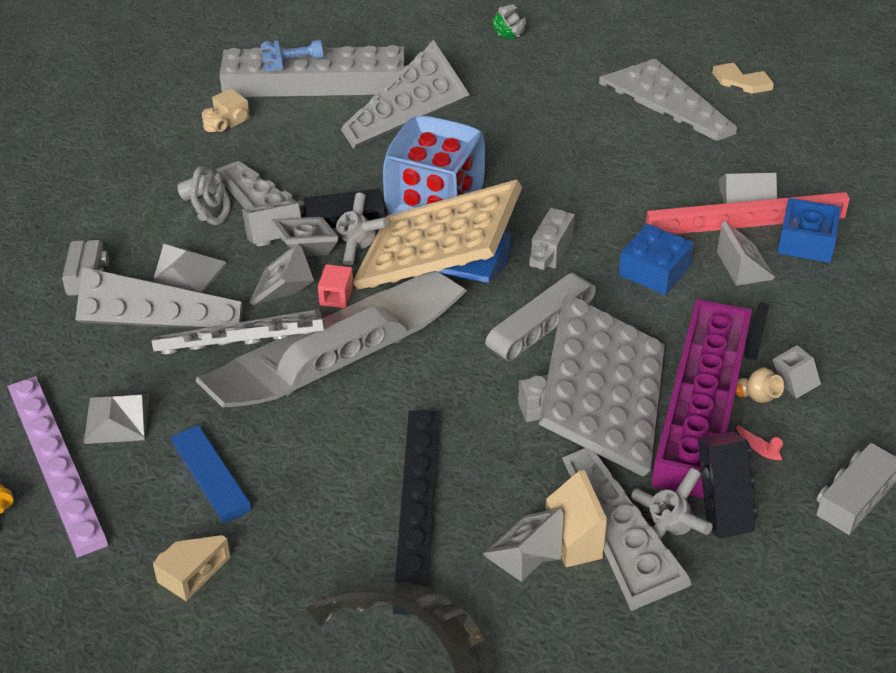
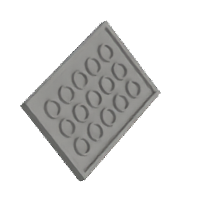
(603, 385)

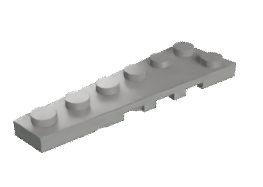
(131, 301)
(634, 551)

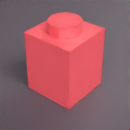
(335, 286)

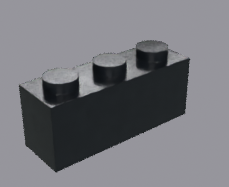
(335, 205)
(727, 484)

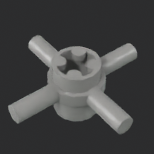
(357, 229)
(672, 510)

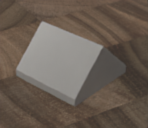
(748, 187)
(742, 257)

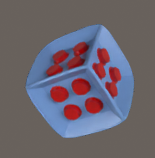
(432, 163)

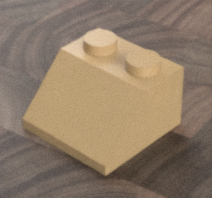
(582, 520)

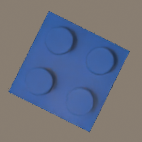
(809, 230)
(656, 259)

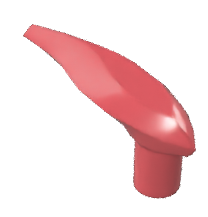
(759, 445)

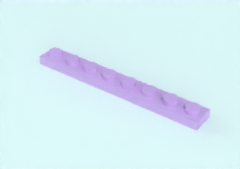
(57, 467)

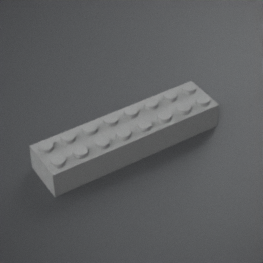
(338, 73)

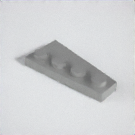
(250, 189)

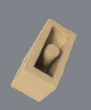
(190, 564)

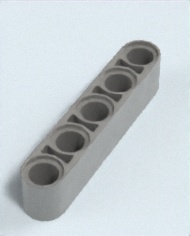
(537, 317)

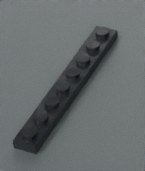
(417, 501)

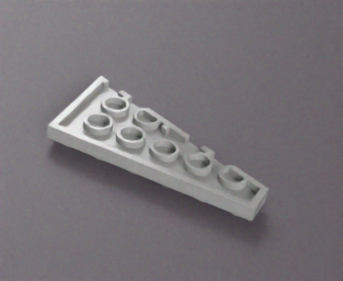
(666, 93)
(247, 331)

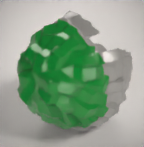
(508, 23)

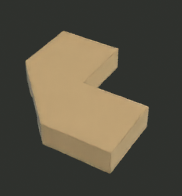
(752, 83)

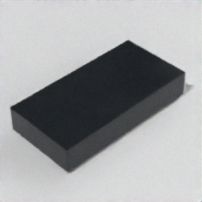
(757, 331)

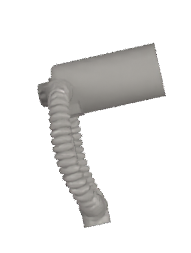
(201, 184)

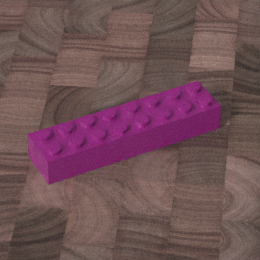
(701, 391)

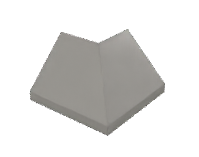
(310, 233)
(186, 269)
(283, 277)
(116, 418)
(529, 543)

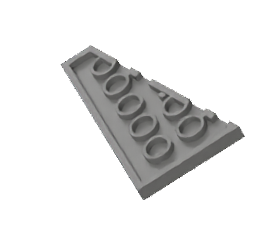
(417, 90)

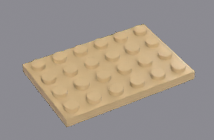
(439, 235)

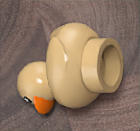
(761, 386)

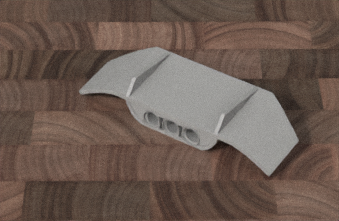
(347, 336)

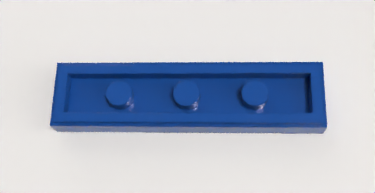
(211, 474)

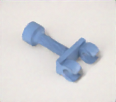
(276, 55)

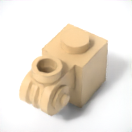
(228, 110)

